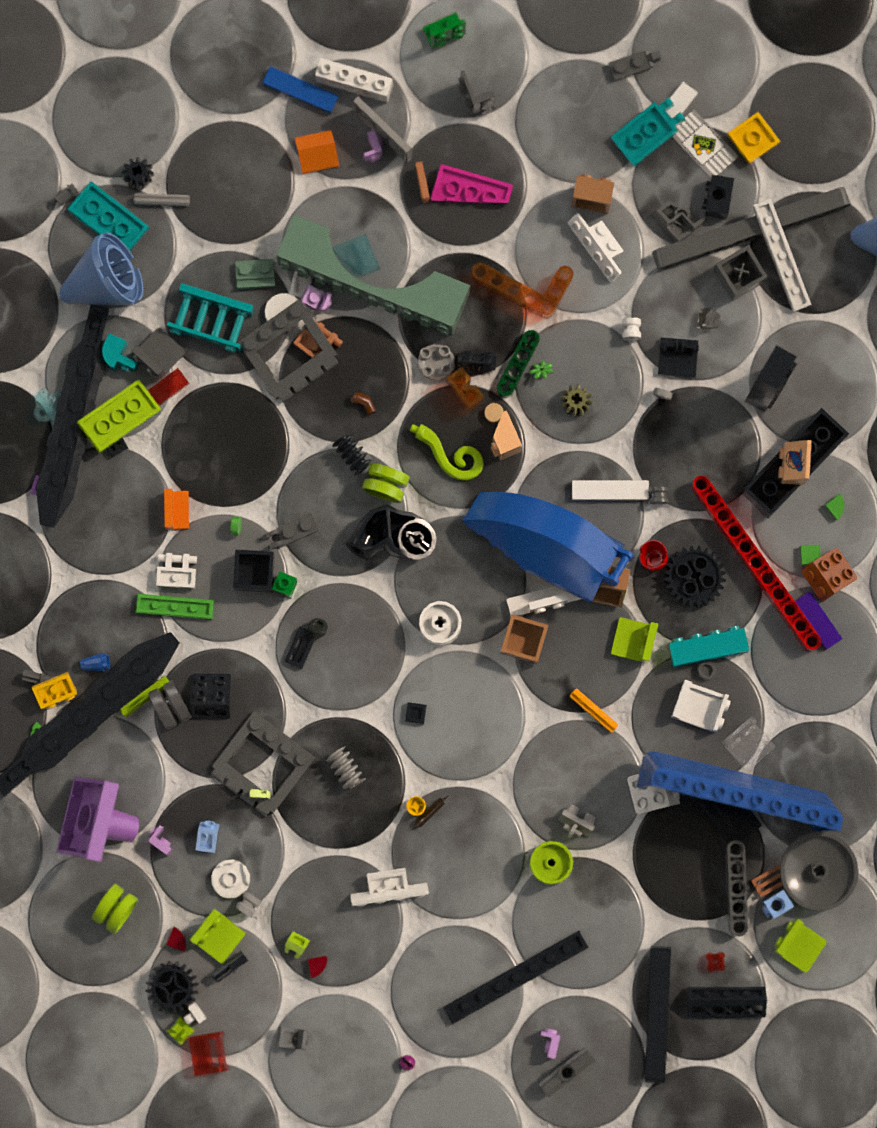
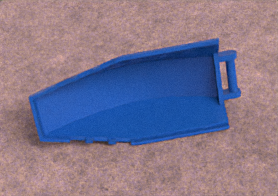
(548, 541)

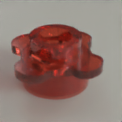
(720, 961)

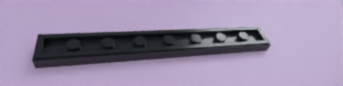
(515, 977)

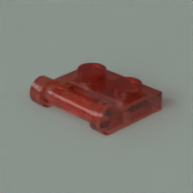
(202, 1056)

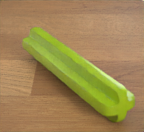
(142, 698)

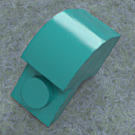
(113, 354)

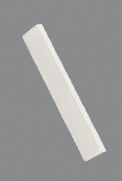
(781, 255)

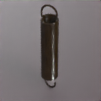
(430, 812)

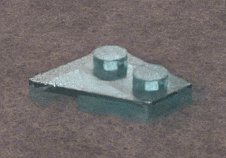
(358, 254)

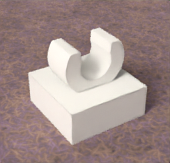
(196, 1014)

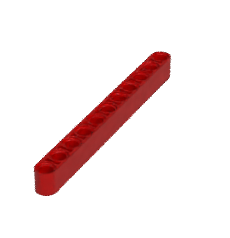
(757, 573)

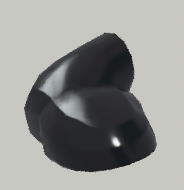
(394, 531)

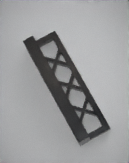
(726, 998)

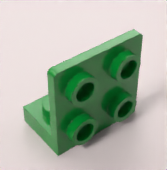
(445, 30)

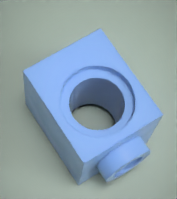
(784, 901)

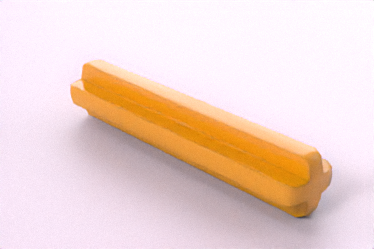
(594, 710)

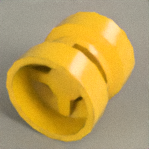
(416, 806)

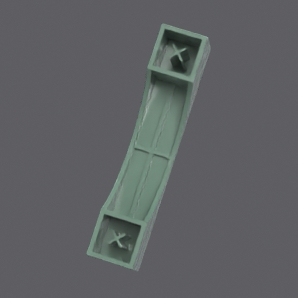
(432, 302)

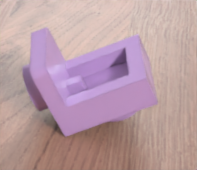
(375, 143)

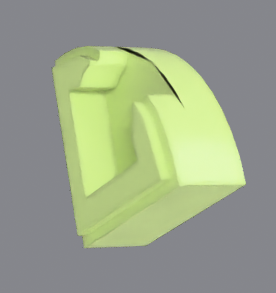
(256, 793)

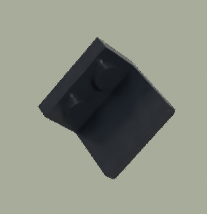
(210, 696)

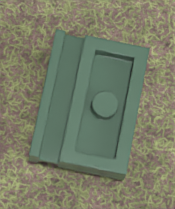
(255, 274)

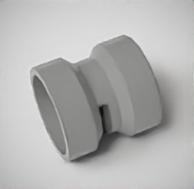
(248, 904)

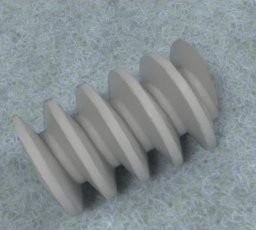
(344, 768)

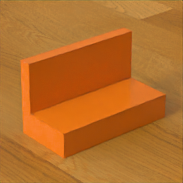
(176, 509)

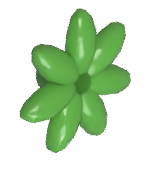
(542, 370)

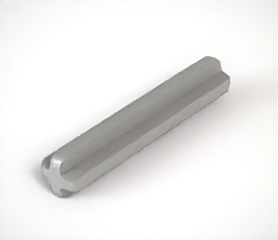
(161, 199)

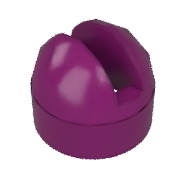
(410, 1059)

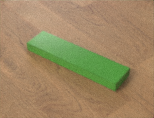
(174, 606)

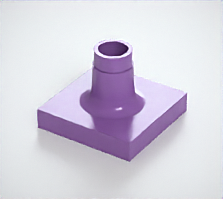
(93, 820)

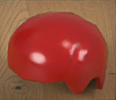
(653, 555)

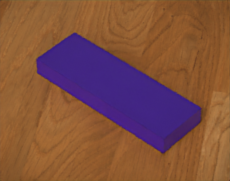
(819, 620)

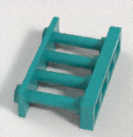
(224, 305)

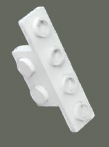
(599, 244)
(539, 601)
(388, 886)

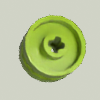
(385, 483)
(556, 852)
(112, 907)

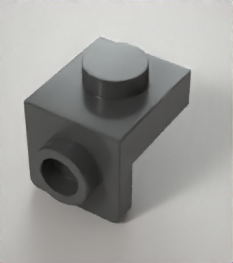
(292, 1038)

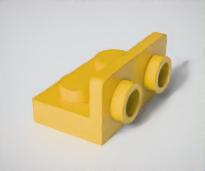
(54, 691)

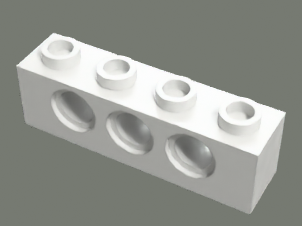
(354, 80)

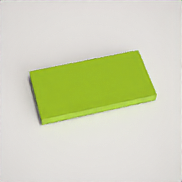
(119, 416)

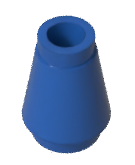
(98, 662)

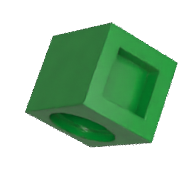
(285, 584)

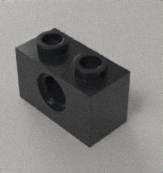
(724, 187)

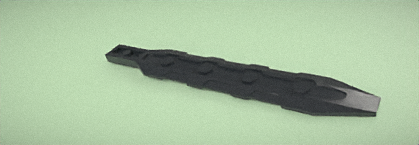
(67, 440)
(85, 714)

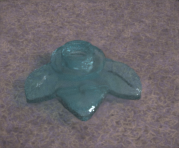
(46, 402)

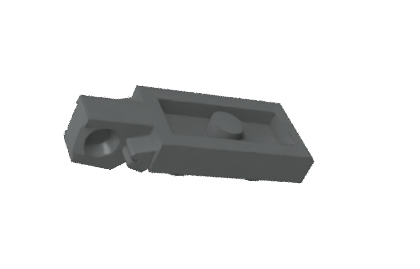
(633, 64)

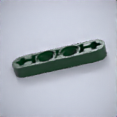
(515, 362)

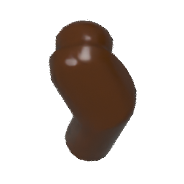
(359, 398)

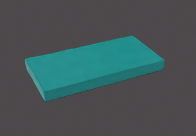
(105, 215)

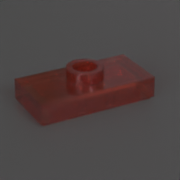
(168, 386)

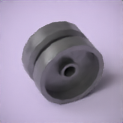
(169, 705)

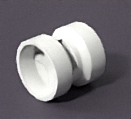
(631, 329)

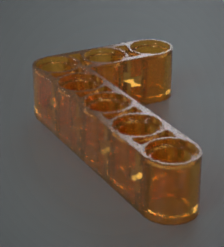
(524, 291)

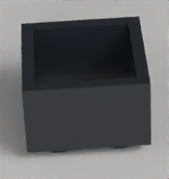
(254, 571)

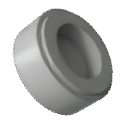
(663, 394)

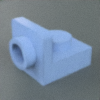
(207, 836)

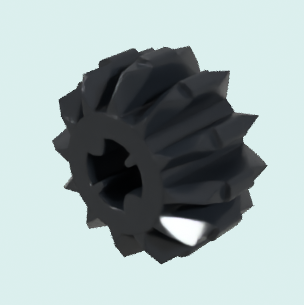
(139, 179)

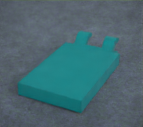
(647, 131)

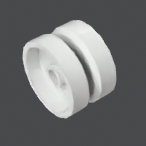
(442, 612)

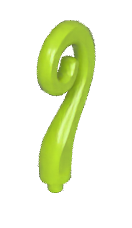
(430, 438)

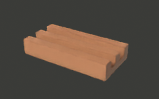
(422, 182)
(758, 887)

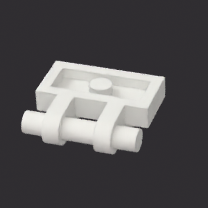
(176, 577)

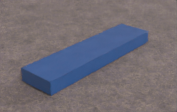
(300, 90)

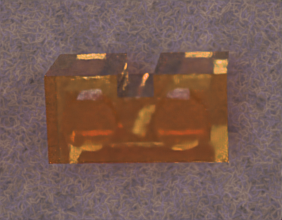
(469, 396)

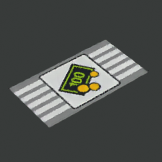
(704, 144)

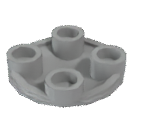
(436, 362)

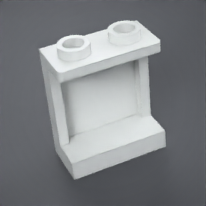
(700, 707)

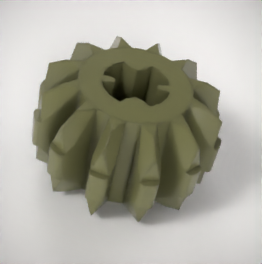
(583, 405)

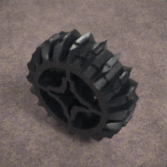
(155, 984)

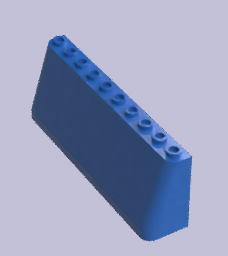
(739, 790)

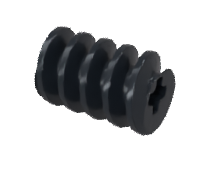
(352, 454)

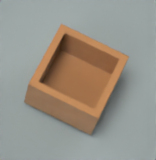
(592, 194)
(613, 595)
(524, 639)

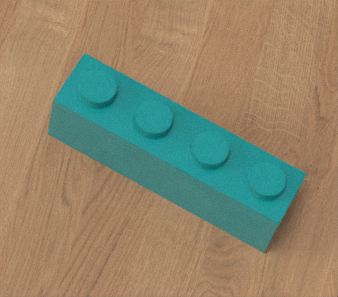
(708, 647)

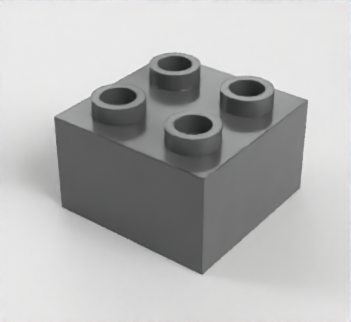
(740, 272)

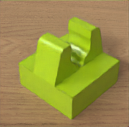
(296, 943)
(180, 1030)

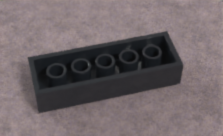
(772, 379)
(766, 488)

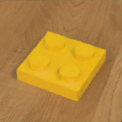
(753, 138)

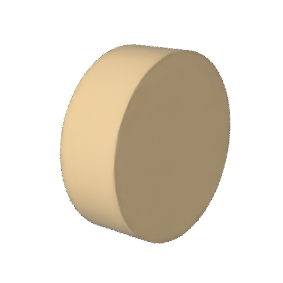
(493, 412)

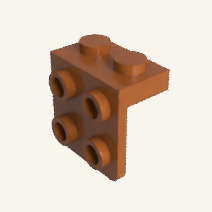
(829, 574)

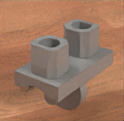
(576, 825)

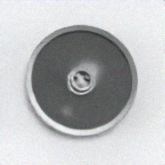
(819, 871)

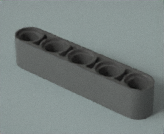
(741, 896)

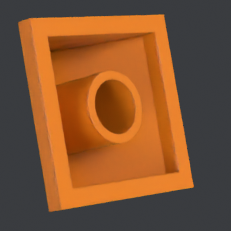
(317, 152)

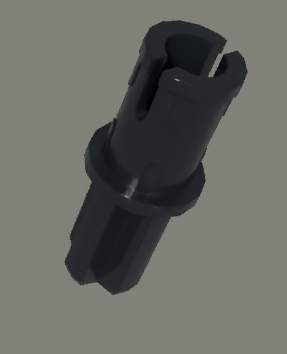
(229, 967)

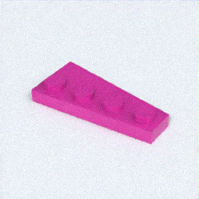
(464, 186)

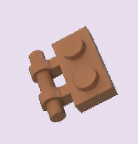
(308, 345)

